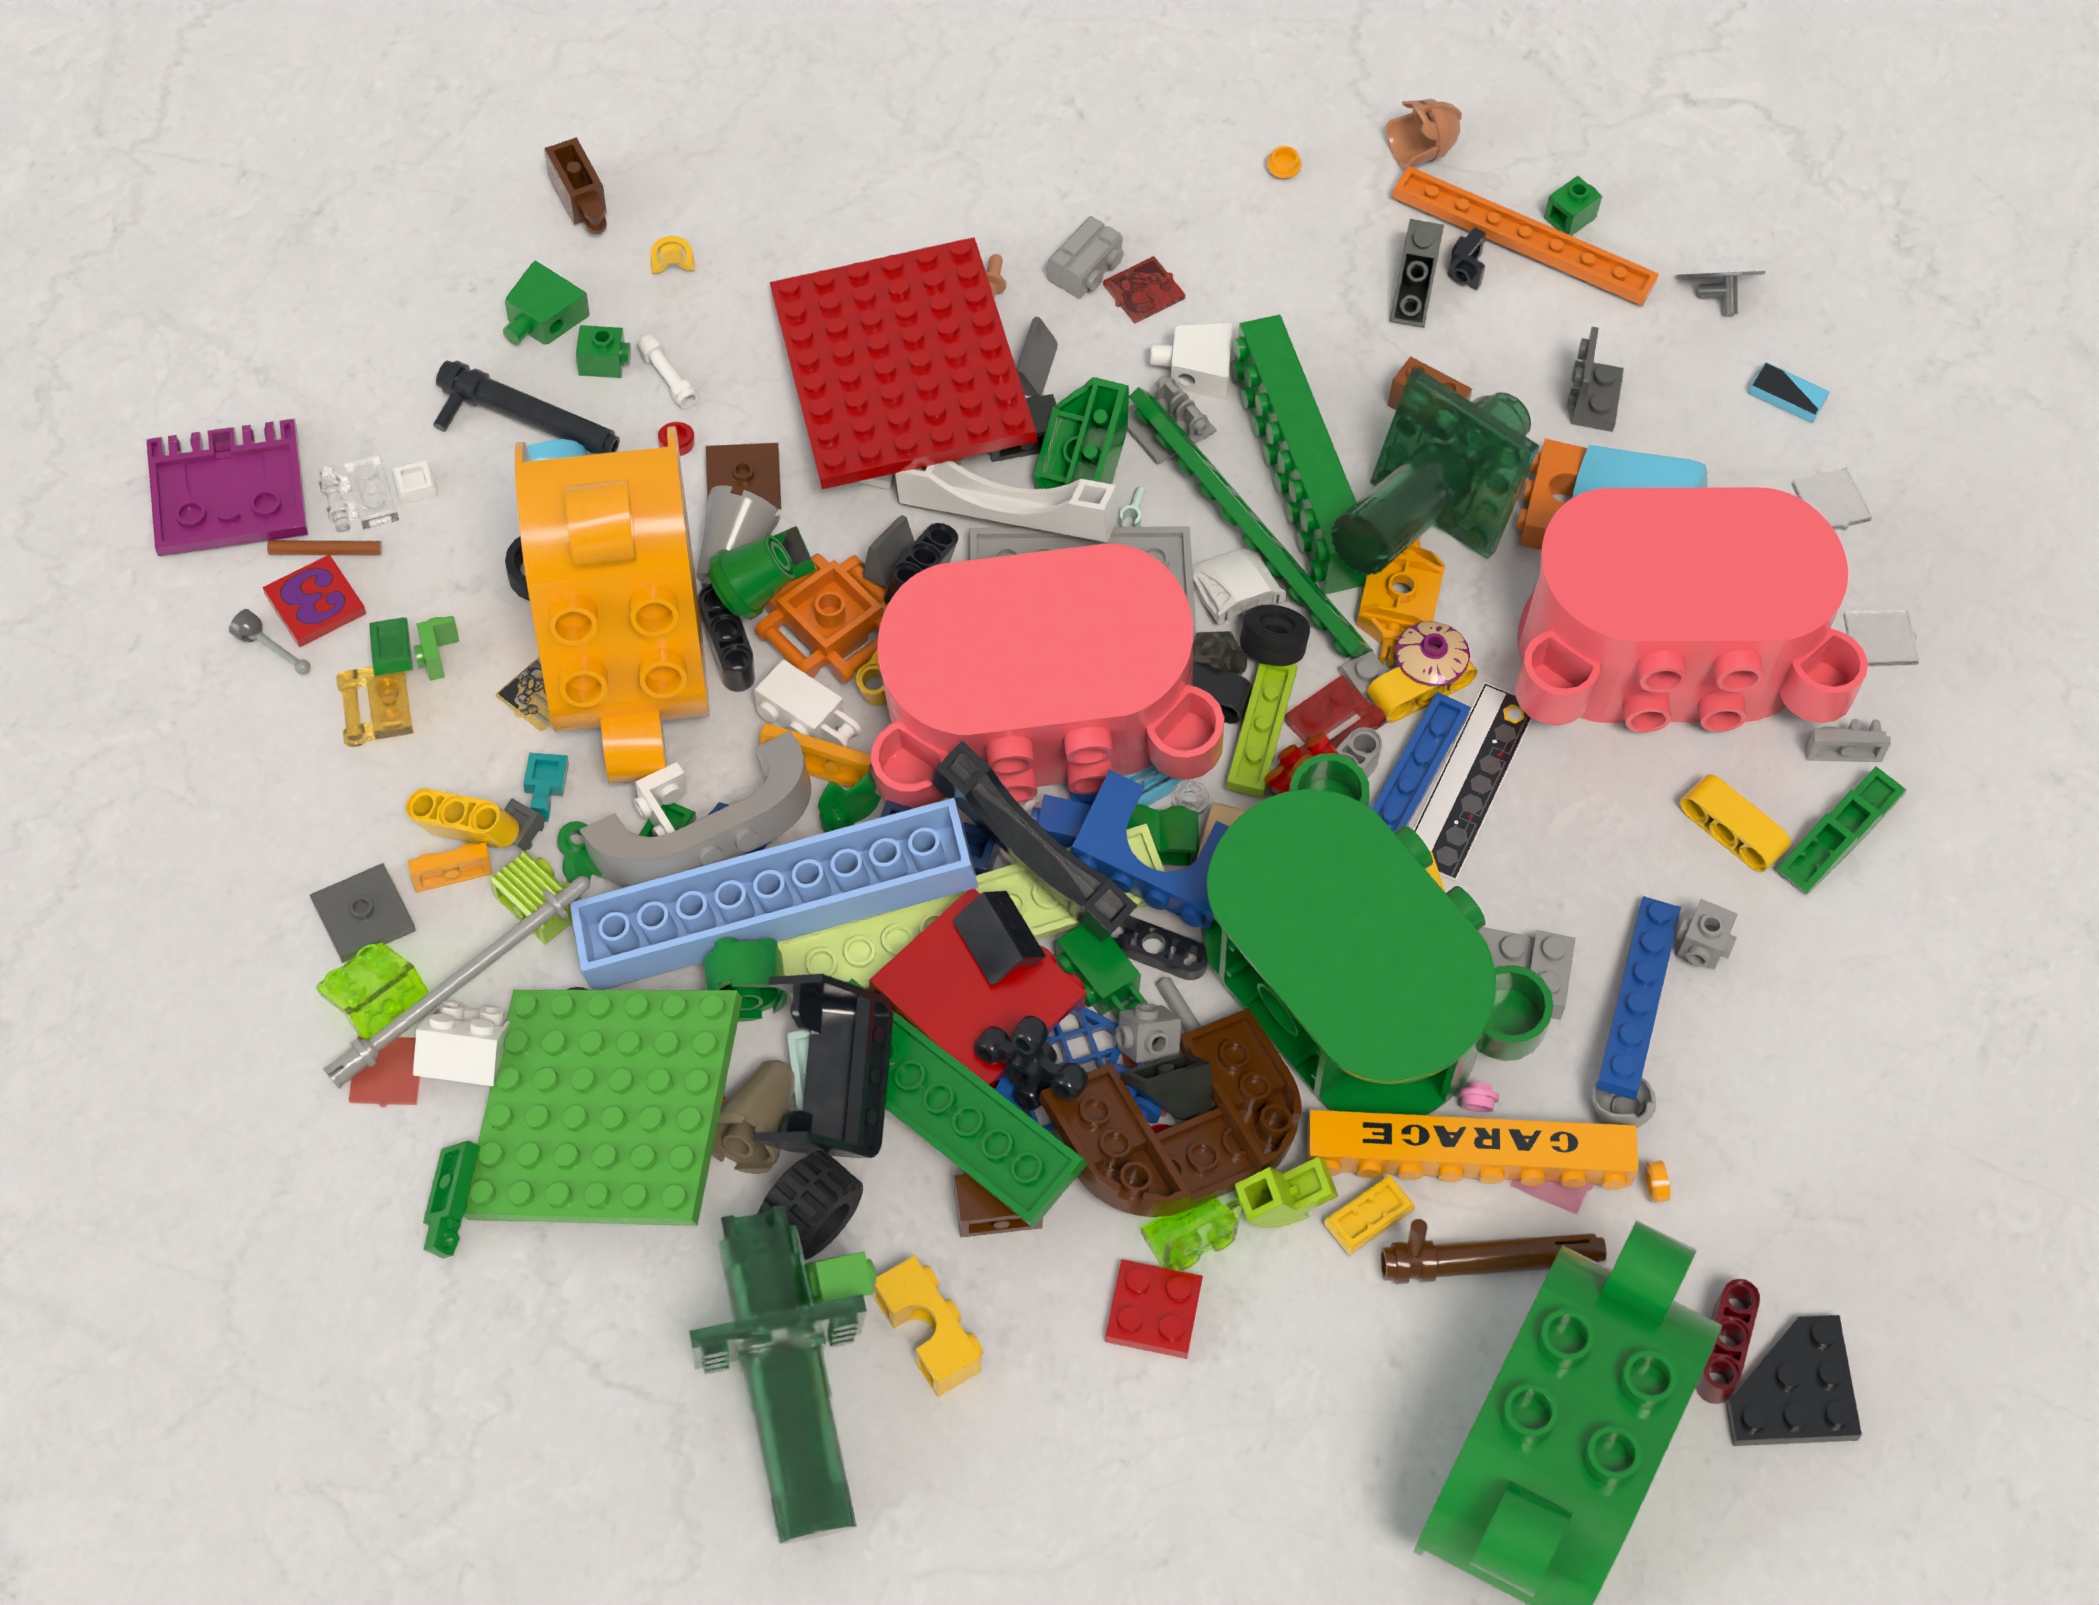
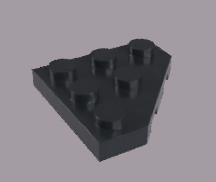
(1798, 1390)

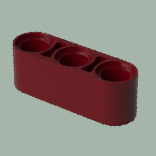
(1737, 1325)

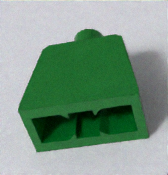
(543, 306)

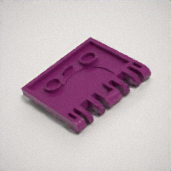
(227, 491)

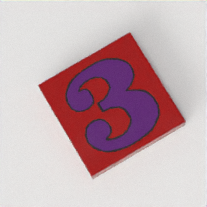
(314, 600)

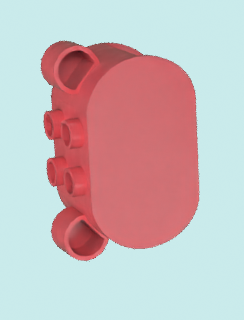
(1687, 611)
(1044, 672)

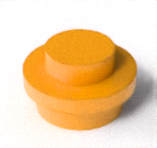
(1284, 162)

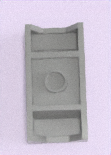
(1545, 954)

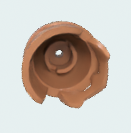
(1424, 133)

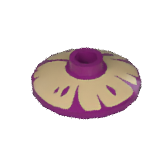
(1431, 665)

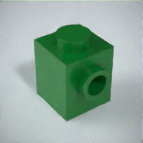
(1573, 206)
(602, 351)

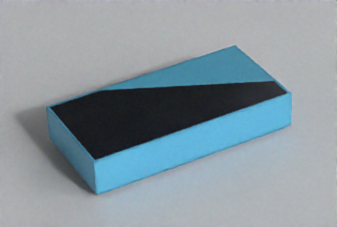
(1789, 392)

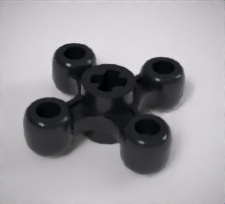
(1030, 1062)

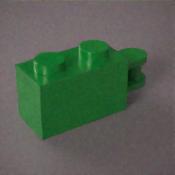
(1102, 969)

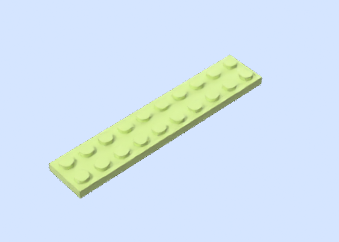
(867, 945)

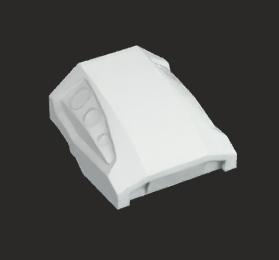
(1235, 584)

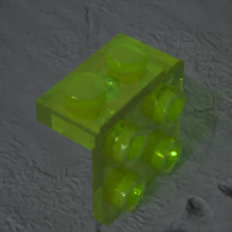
(373, 988)

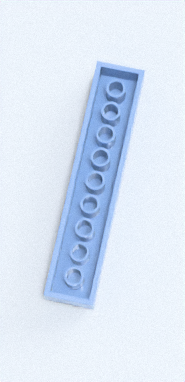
(773, 894)

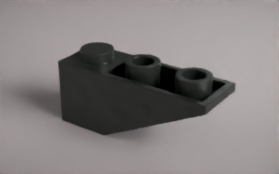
(1416, 273)

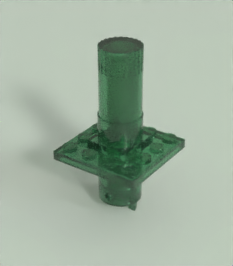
(1441, 467)
(781, 1353)

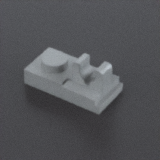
(1848, 744)

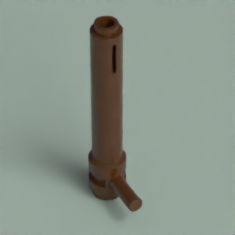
(1427, 1261)

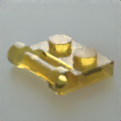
(387, 703)

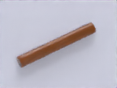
(324, 547)

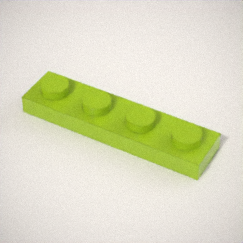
(1261, 729)

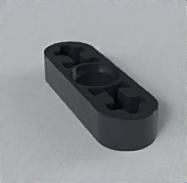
(1161, 961)

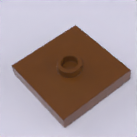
(745, 468)

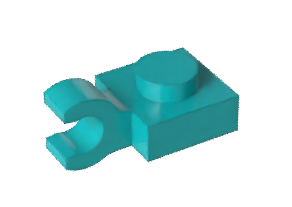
(543, 778)

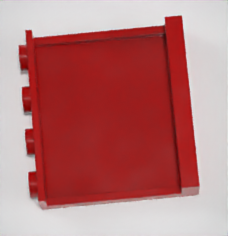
(951, 1002)

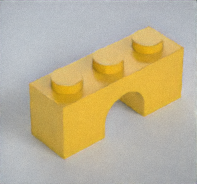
(912, 1294)

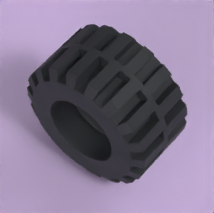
(817, 1199)

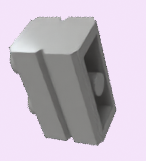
(1085, 257)

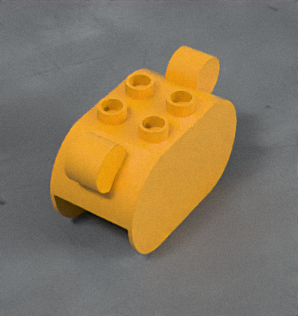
(614, 598)

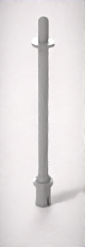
(367, 1050)

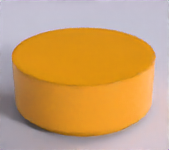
(1657, 1181)

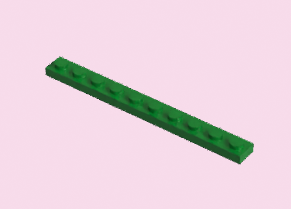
(1256, 534)

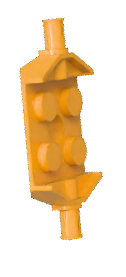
(1387, 613)

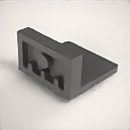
(1595, 390)

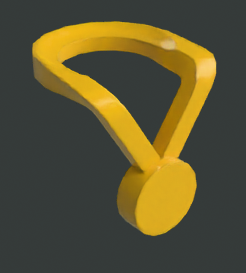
(671, 254)

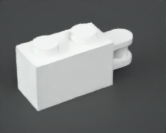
(803, 705)

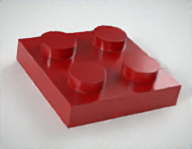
(1153, 1309)

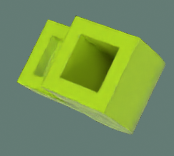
(1285, 1198)

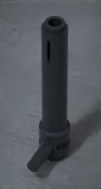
(479, 389)

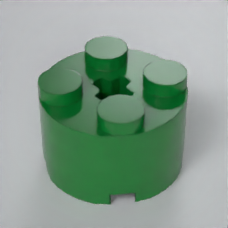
(747, 969)

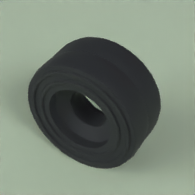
(1274, 635)

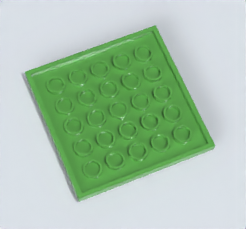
(605, 1107)

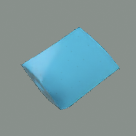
(1628, 469)

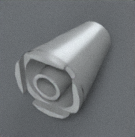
(733, 522)

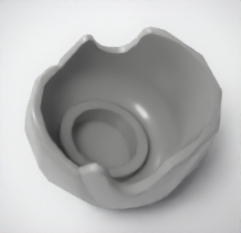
(1622, 1110)

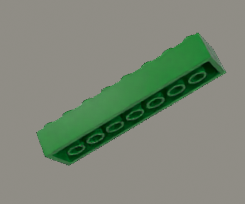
(1295, 445)

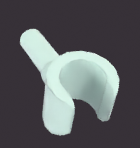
(1133, 509)

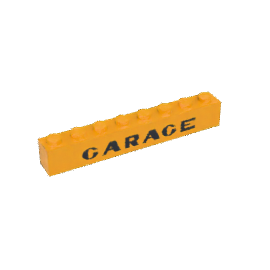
(1473, 1148)

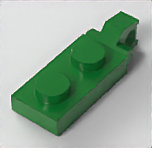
(449, 1197)

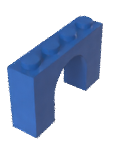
(1105, 848)

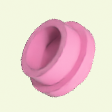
(1478, 1097)

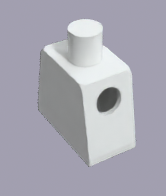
(1198, 358)

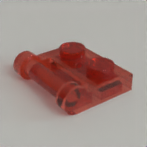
(1330, 709)

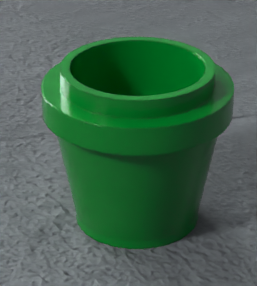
(750, 575)

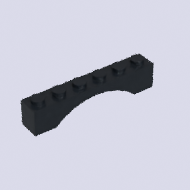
(987, 802)

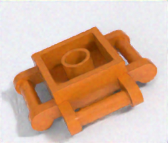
(830, 614)

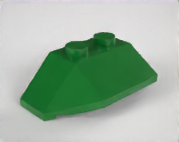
(1084, 435)

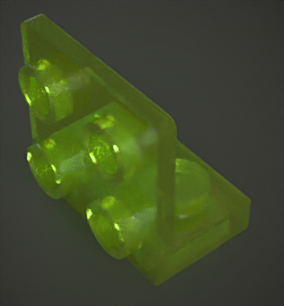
(1185, 1236)

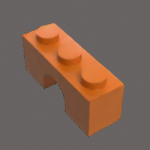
(1555, 474)

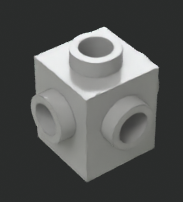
(1707, 935)
(1148, 1033)

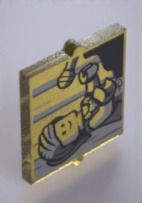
(527, 696)

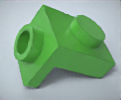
(432, 634)

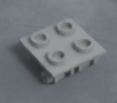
(1182, 411)

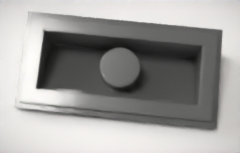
(1036, 358)
(887, 550)

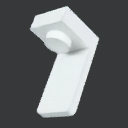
(658, 789)

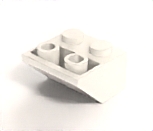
(461, 1043)

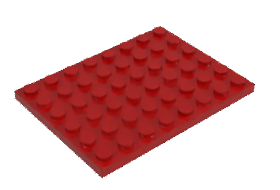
(901, 363)

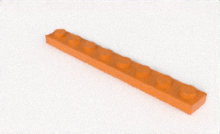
(1526, 235)

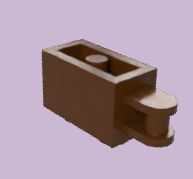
(577, 184)

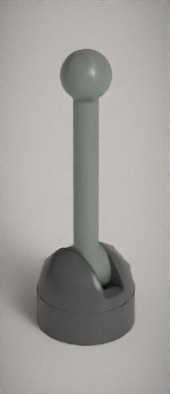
(248, 628)

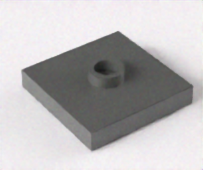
(362, 912)

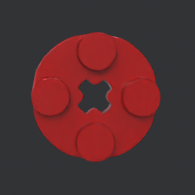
(1292, 757)

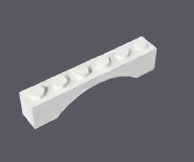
(1076, 509)

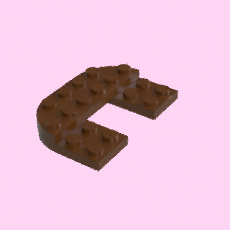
(1196, 1158)

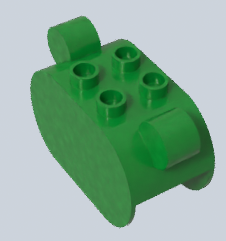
(1358, 952)
(1574, 1425)

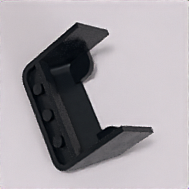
(843, 1071)

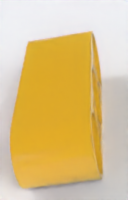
(1401, 696)
(462, 818)
(1735, 823)

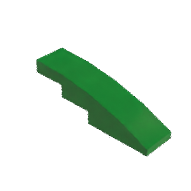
(1841, 830)

